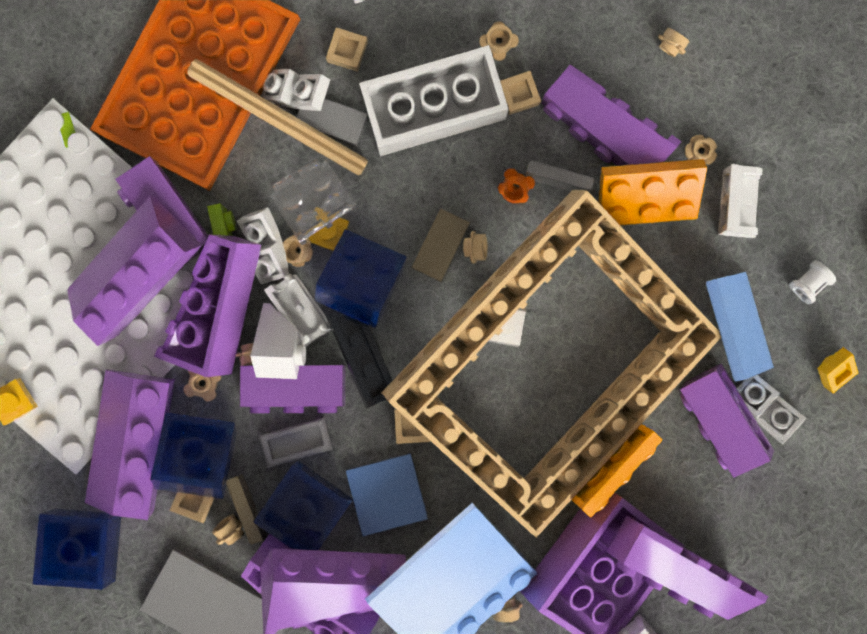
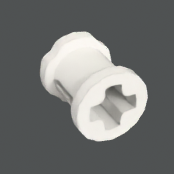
(812, 282)

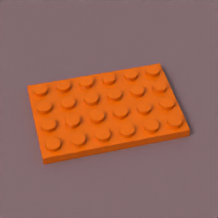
(172, 116)

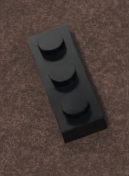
(361, 357)

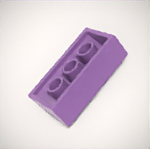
(130, 271)
(127, 443)

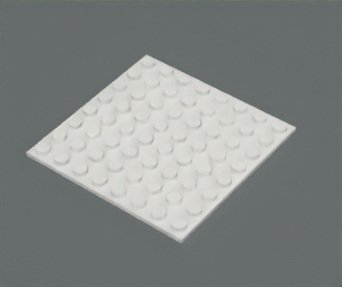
(53, 222)

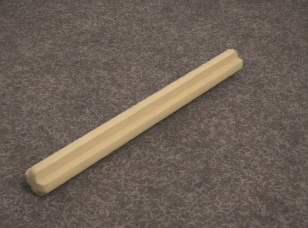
(276, 116)

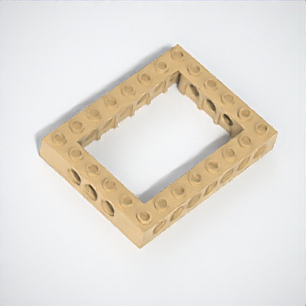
(612, 418)

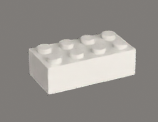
(434, 100)

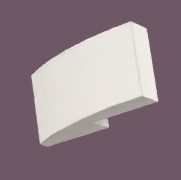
(295, 91)
(262, 229)
(770, 409)

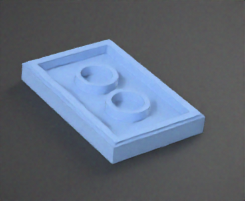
(739, 326)

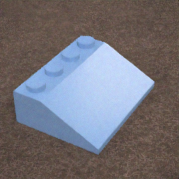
(453, 579)

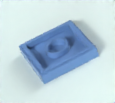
(386, 494)

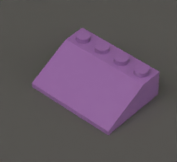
(579, 579)

